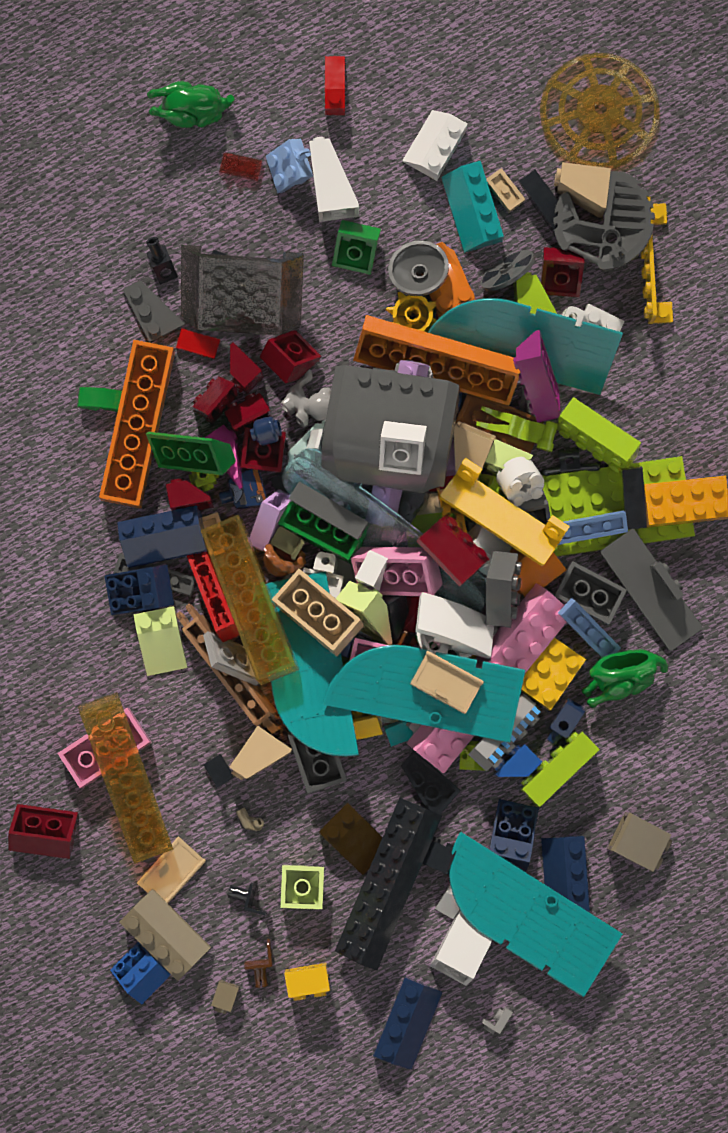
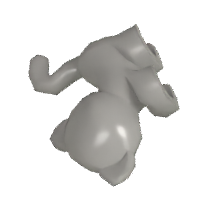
(314, 406)

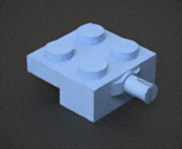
(289, 165)

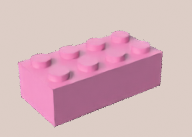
(407, 570)
(82, 761)

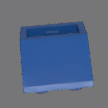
(519, 764)
(139, 973)

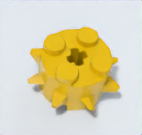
(413, 304)

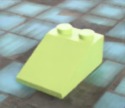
(370, 608)
(160, 640)

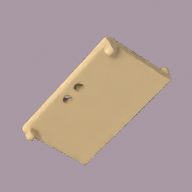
(451, 683)
(170, 875)

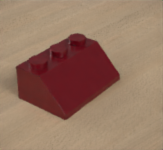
(453, 550)
(42, 831)

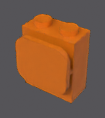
(534, 573)

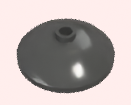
(416, 259)

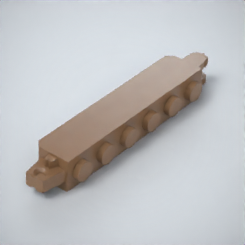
(247, 695)

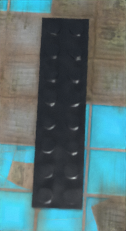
(388, 884)

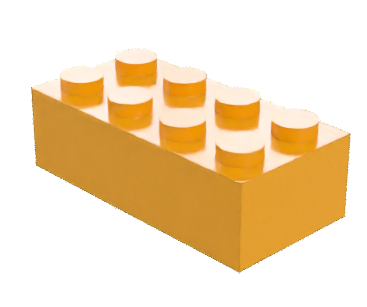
(686, 501)

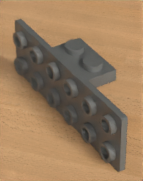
(652, 589)

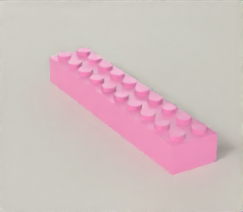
(513, 647)

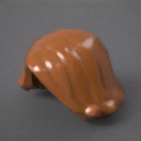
(280, 563)

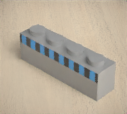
(489, 751)

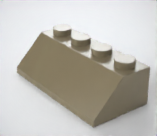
(165, 934)

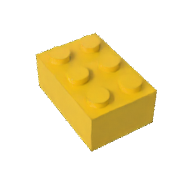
(551, 673)

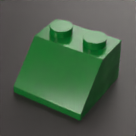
(356, 247)

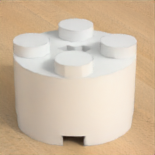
(520, 481)

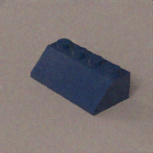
(162, 536)
(566, 868)
(407, 1023)

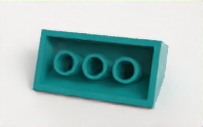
(472, 207)

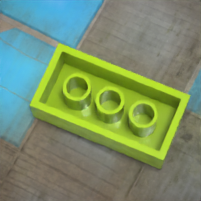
(598, 436)
(559, 768)

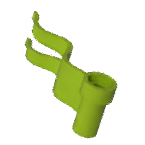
(523, 429)

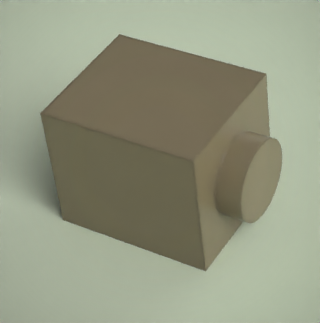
(225, 997)

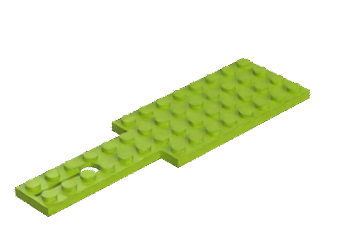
(593, 494)

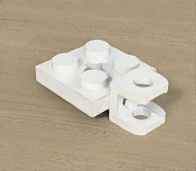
(594, 316)
(334, 581)

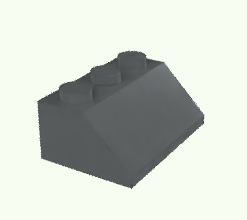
(591, 591)

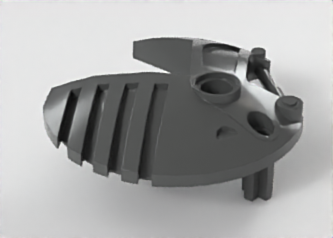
(625, 215)

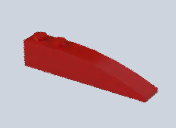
(213, 595)

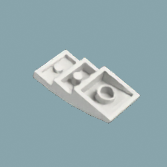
(454, 625)

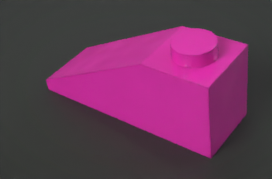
(228, 436)

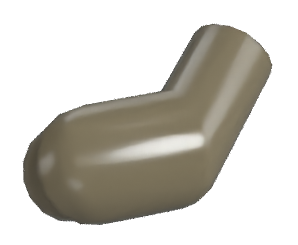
(249, 823)

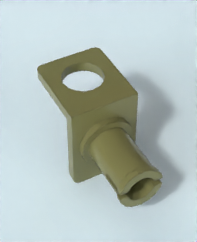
(287, 541)

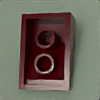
(216, 398)

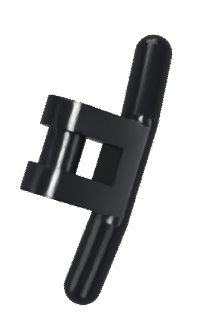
(568, 468)

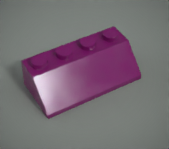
(538, 378)

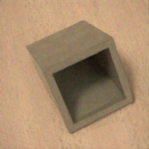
(640, 841)

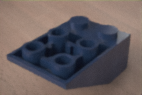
(139, 590)
(514, 832)

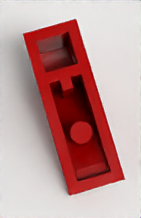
(334, 85)

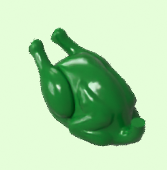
(190, 105)
(623, 675)

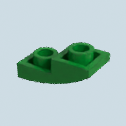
(99, 398)

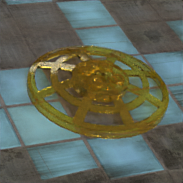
(595, 121)

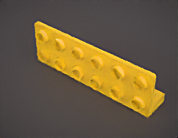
(655, 311)
(501, 516)

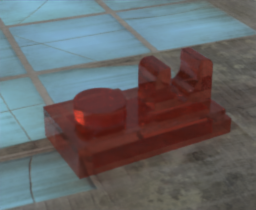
(241, 166)

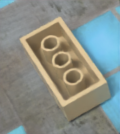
(317, 612)

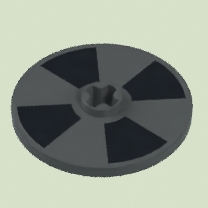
(507, 270)

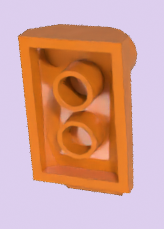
(455, 288)

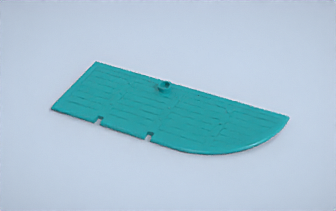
(576, 353)
(380, 686)
(302, 693)
(530, 915)

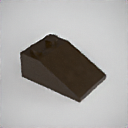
(352, 838)

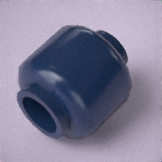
(266, 431)

